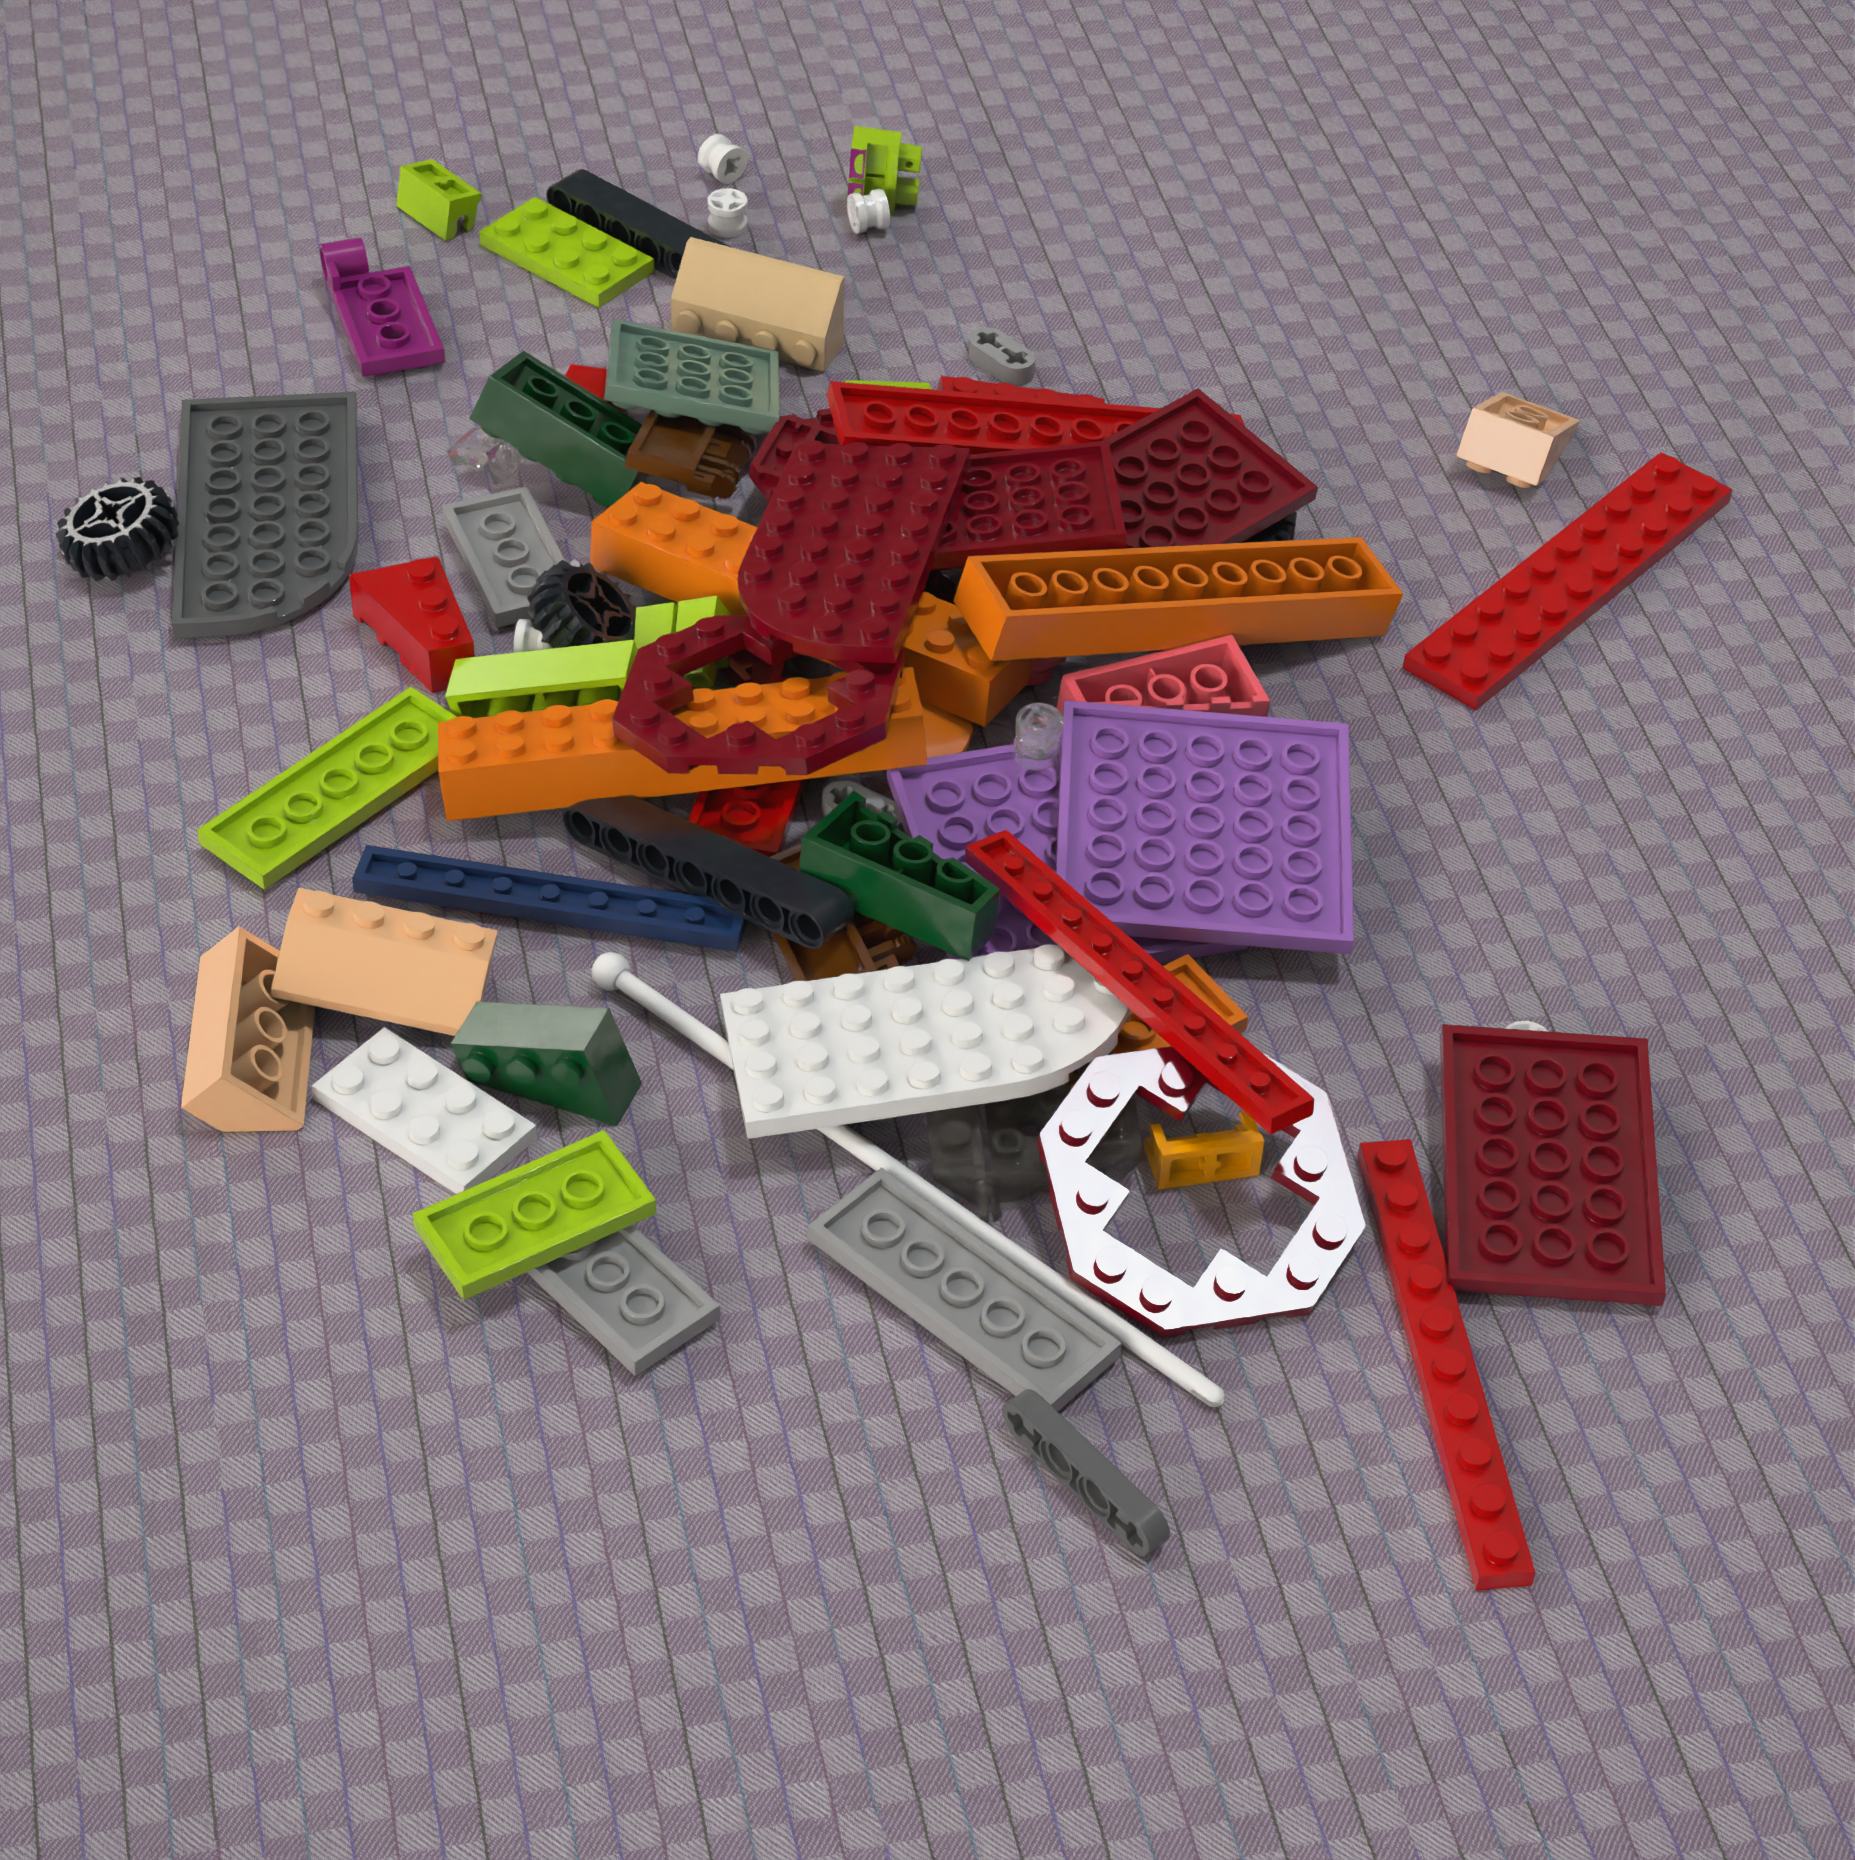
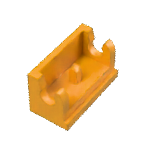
(1205, 1155)

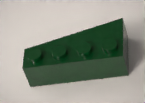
(900, 878)

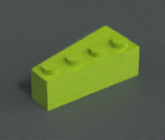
(539, 679)

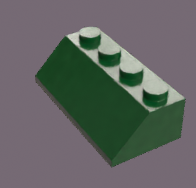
(560, 427)

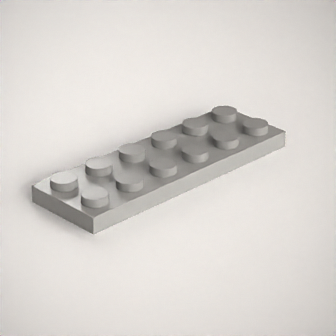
(963, 1291)

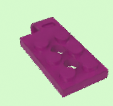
(362, 299)

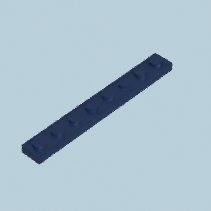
(547, 898)

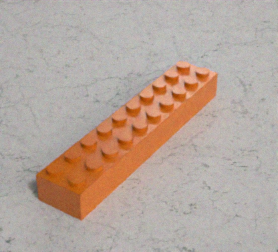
(696, 553)
(1174, 597)
(572, 755)

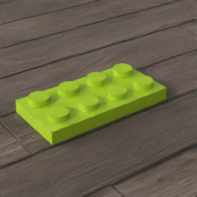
(566, 252)
(534, 1214)

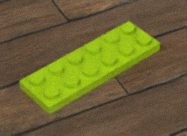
(329, 790)

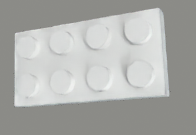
(424, 1112)

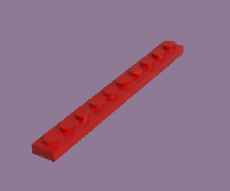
(1141, 983)
(1446, 1368)

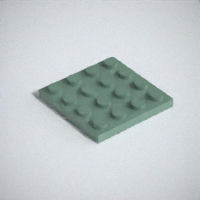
(692, 377)

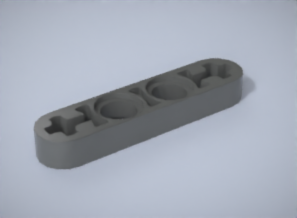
(1086, 1472)

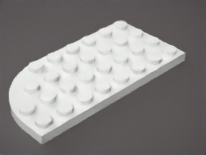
(915, 1038)

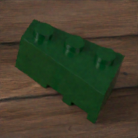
(550, 1056)

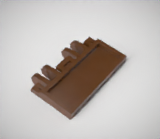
(692, 453)
(856, 949)

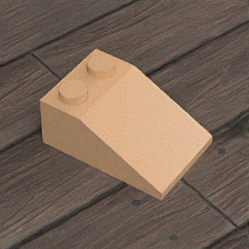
(1515, 439)

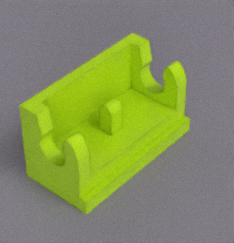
(436, 197)

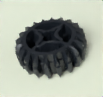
(117, 529)
(580, 607)

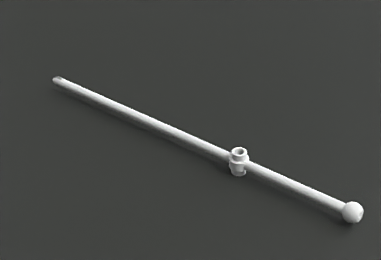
(613, 972)

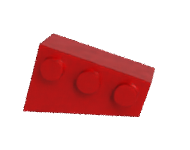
(416, 616)

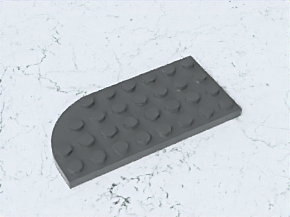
(263, 509)

